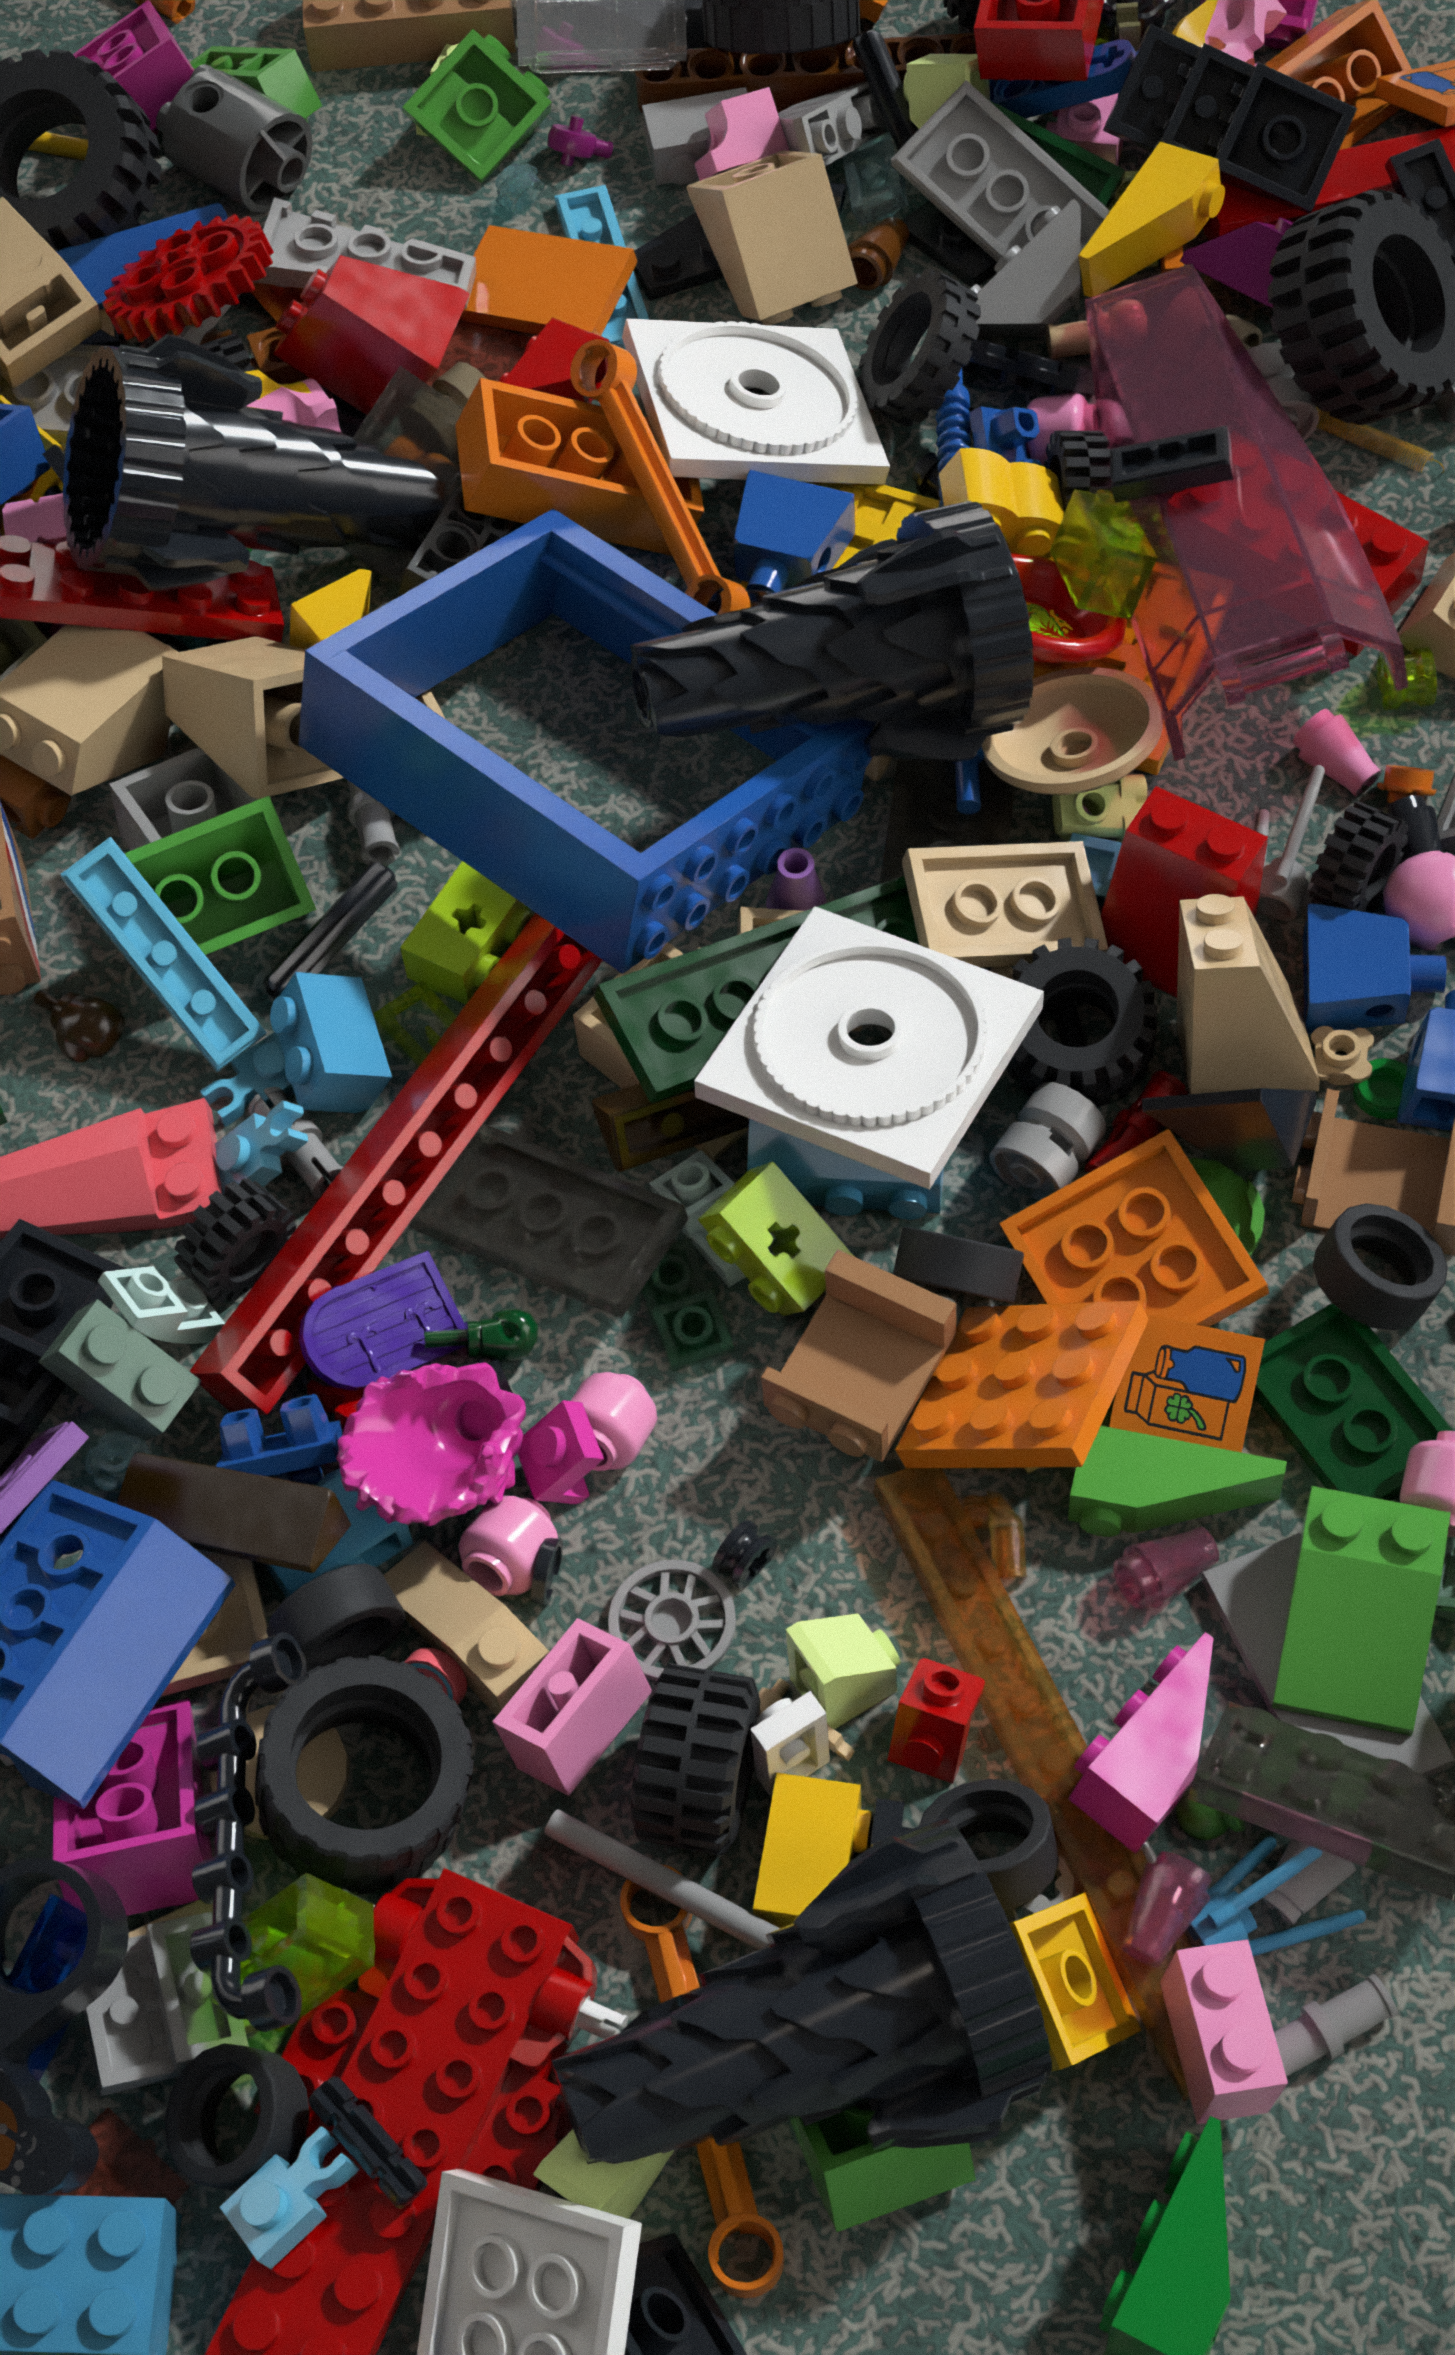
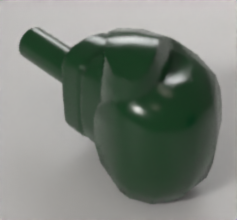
(504, 1336)

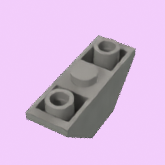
(833, 122)
(1034, 282)

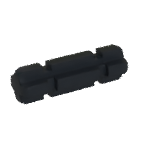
(368, 2142)

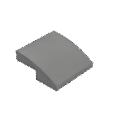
(157, 2011)

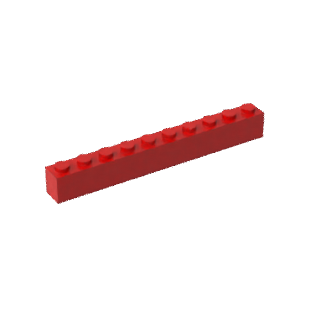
(397, 1163)

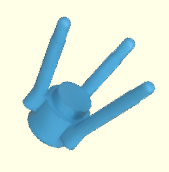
(1230, 1920)

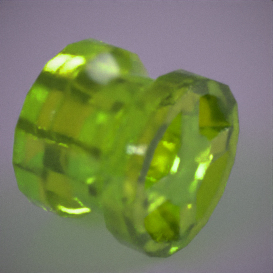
(1420, 677)

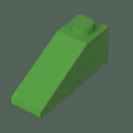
(270, 71)
(1156, 1481)

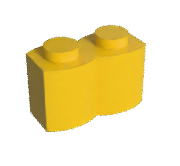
(1017, 494)

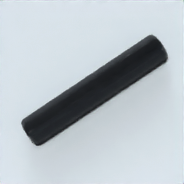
(885, 85)
(334, 927)

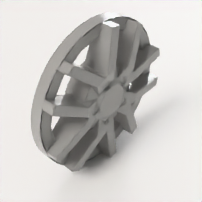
(673, 1617)

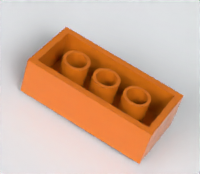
(547, 452)

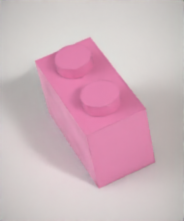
(572, 1706)
(1223, 2031)

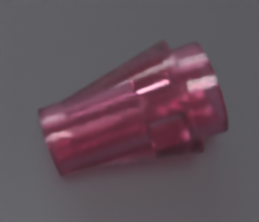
(1161, 1567)
(1166, 1905)

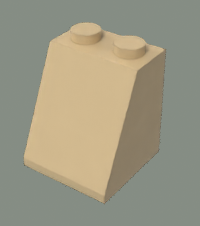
(775, 234)
(86, 707)
(245, 712)
(1235, 1005)

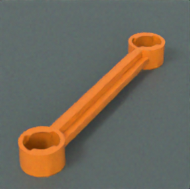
(652, 471)
(721, 2166)

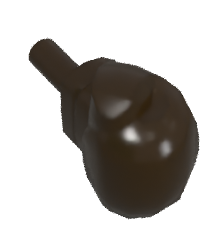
(83, 1024)

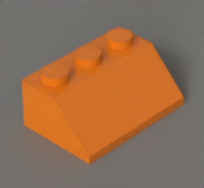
(1344, 61)

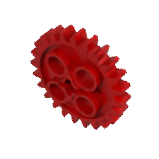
(188, 278)

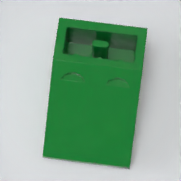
(1182, 2253)

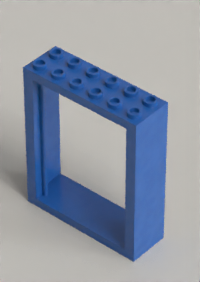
(509, 828)

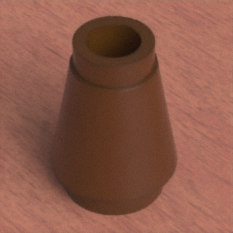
(878, 253)

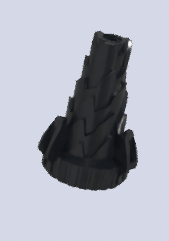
(184, 477)
(901, 635)
(877, 1993)

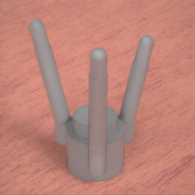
(1283, 881)

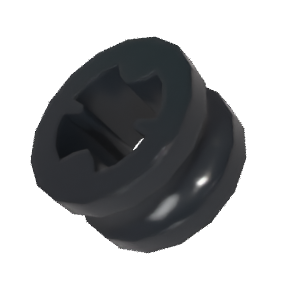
(744, 1553)

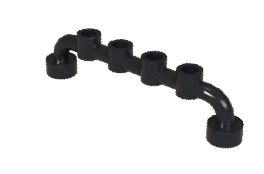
(270, 1995)

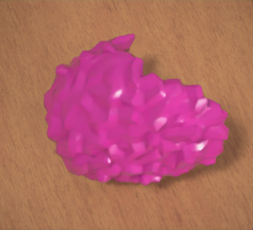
(431, 1443)

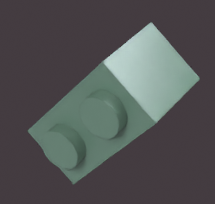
(120, 1371)

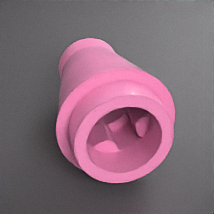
(1332, 744)

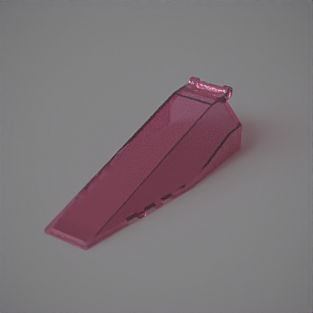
(1241, 560)

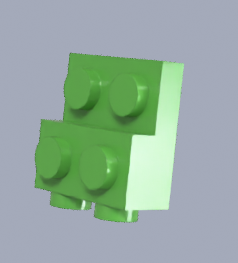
(479, 105)

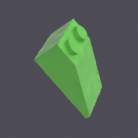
(1361, 1610)
(868, 2182)

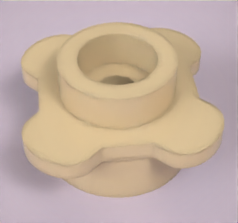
(1345, 1068)

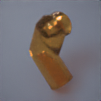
(1005, 1532)

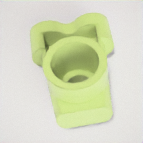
(1111, 809)

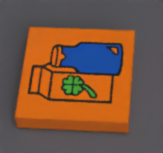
(1422, 91)
(1189, 1384)

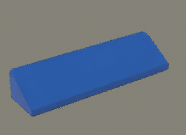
(105, 256)

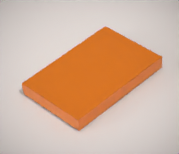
(539, 276)

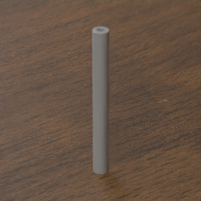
(659, 1879)

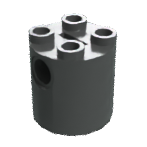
(235, 139)

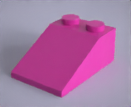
(142, 59)
(142, 1817)

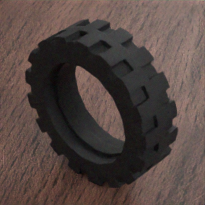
(950, 315)

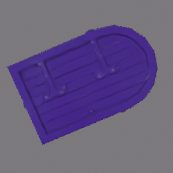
(378, 1324)

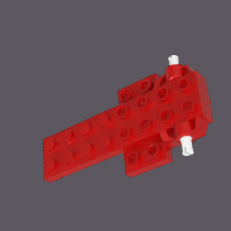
(455, 2066)

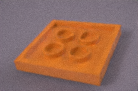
(1138, 1234)
(1023, 1386)

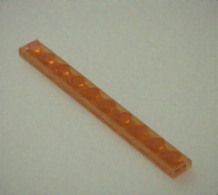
(1026, 1718)

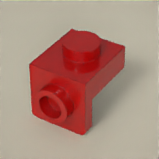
(935, 1719)

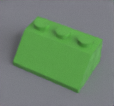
(227, 876)

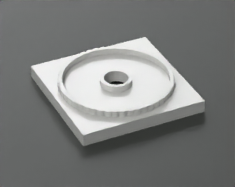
(714, 428)
(879, 1104)

